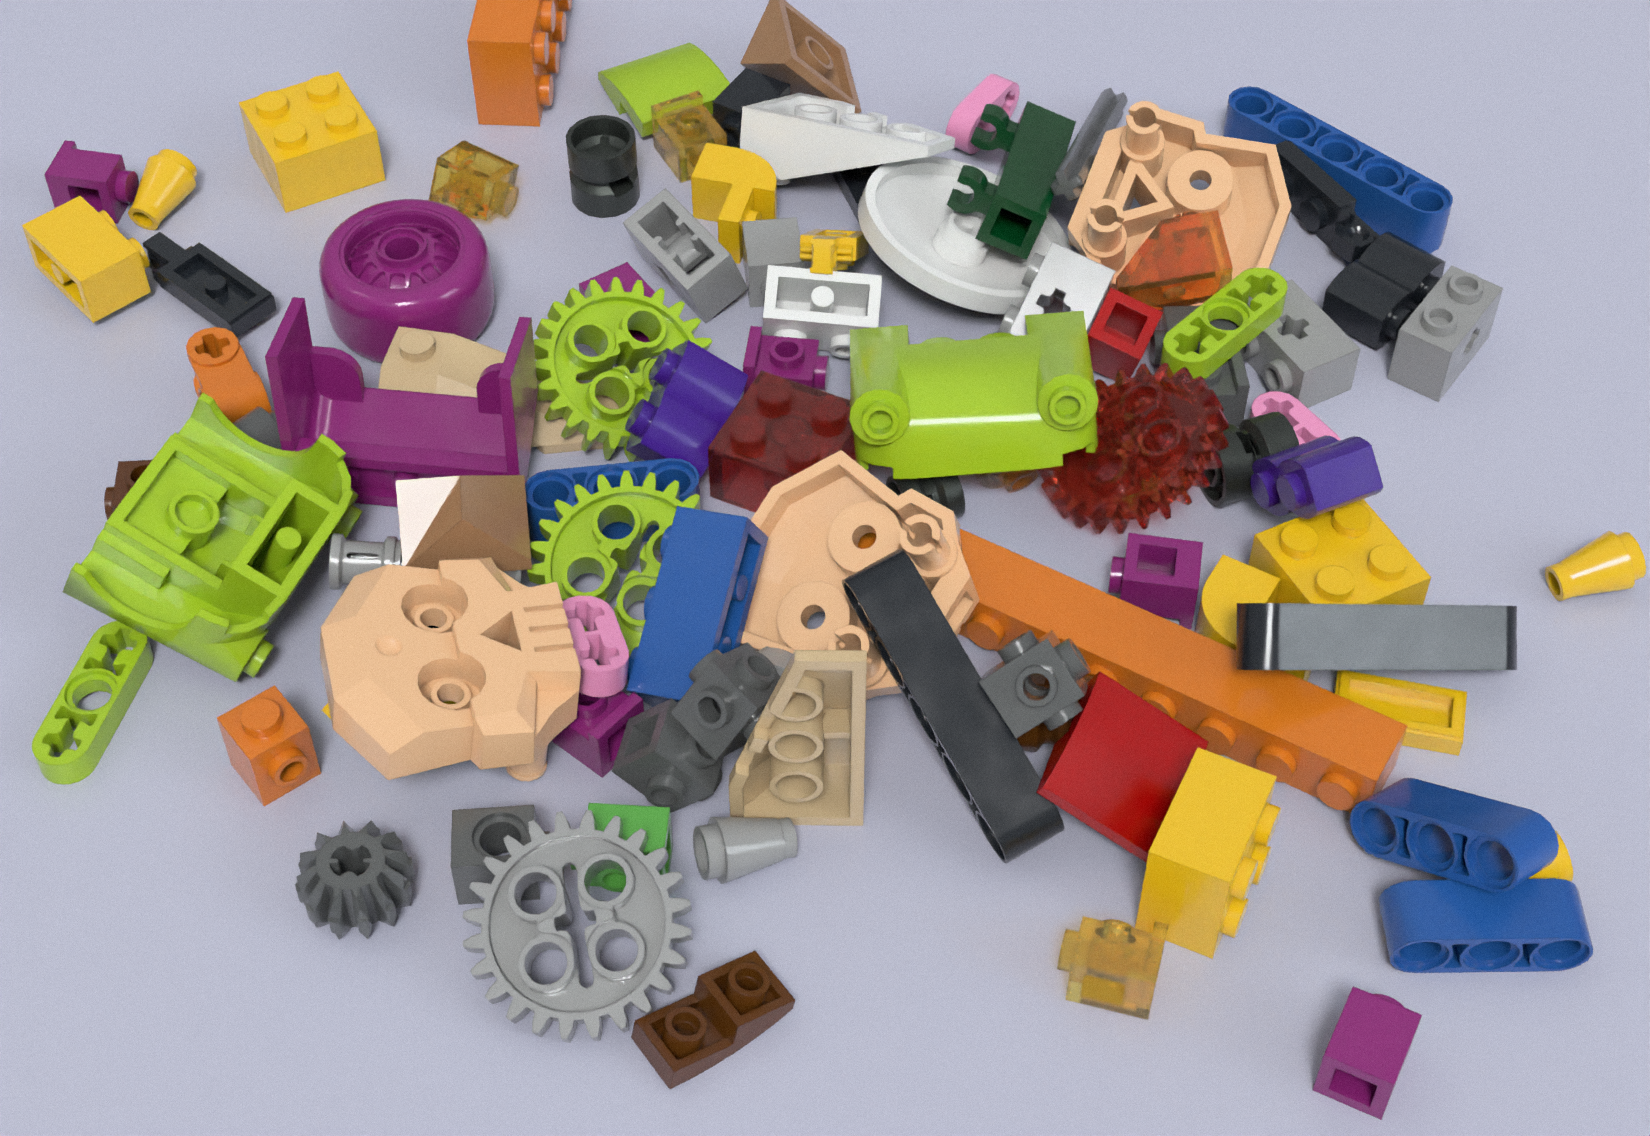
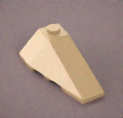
(452, 366)
(807, 744)

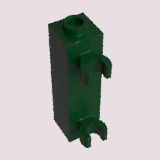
(1022, 193)

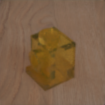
(682, 130)
(475, 182)
(1113, 965)

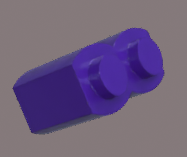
(686, 406)
(1316, 477)

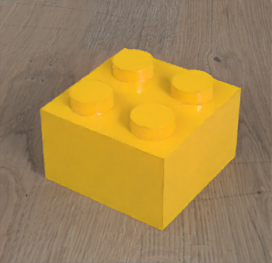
(312, 141)
(1340, 560)
(1209, 852)

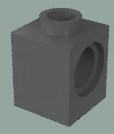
(481, 834)

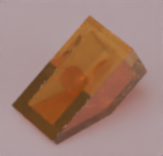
(1179, 262)

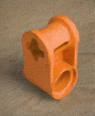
(225, 373)

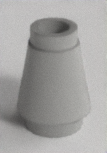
(742, 845)

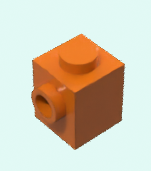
(269, 745)

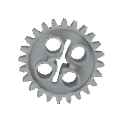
(516, 937)

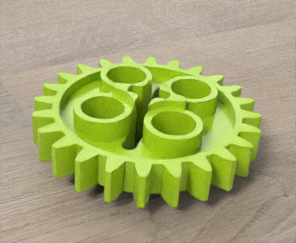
(603, 324)
(579, 547)

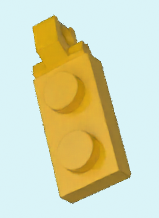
(832, 249)

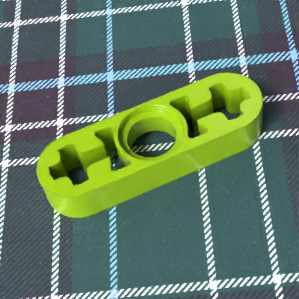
(1229, 303)
(96, 726)

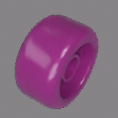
(405, 268)

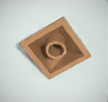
(800, 54)
(464, 520)

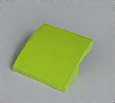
(661, 77)

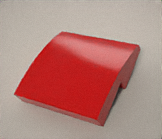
(1119, 765)

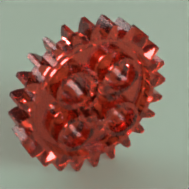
(1150, 450)

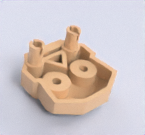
(1155, 163)
(814, 546)
(496, 654)

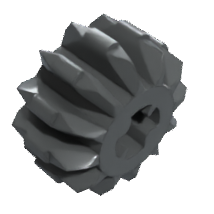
(355, 879)

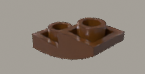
(716, 1021)

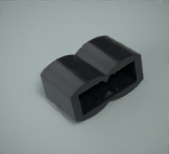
(1381, 289)

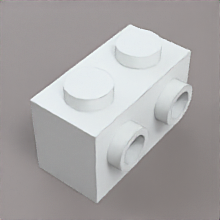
(820, 306)

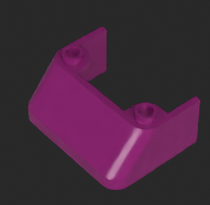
(397, 431)

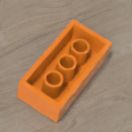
(512, 58)

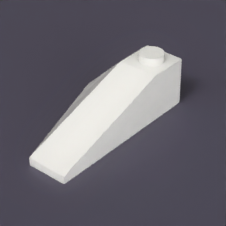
(823, 135)

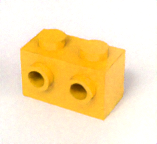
(88, 258)

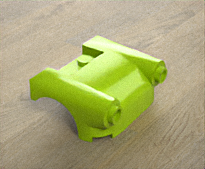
(973, 401)
(216, 540)

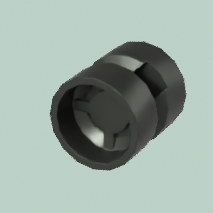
(603, 166)
(1247, 443)

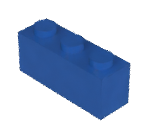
(697, 600)

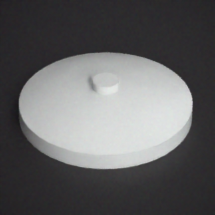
(936, 247)

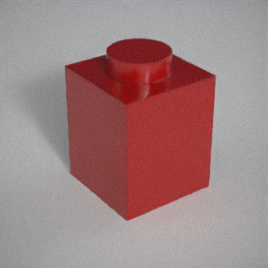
(1121, 334)

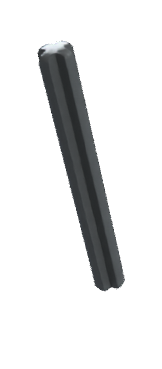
(1079, 159)

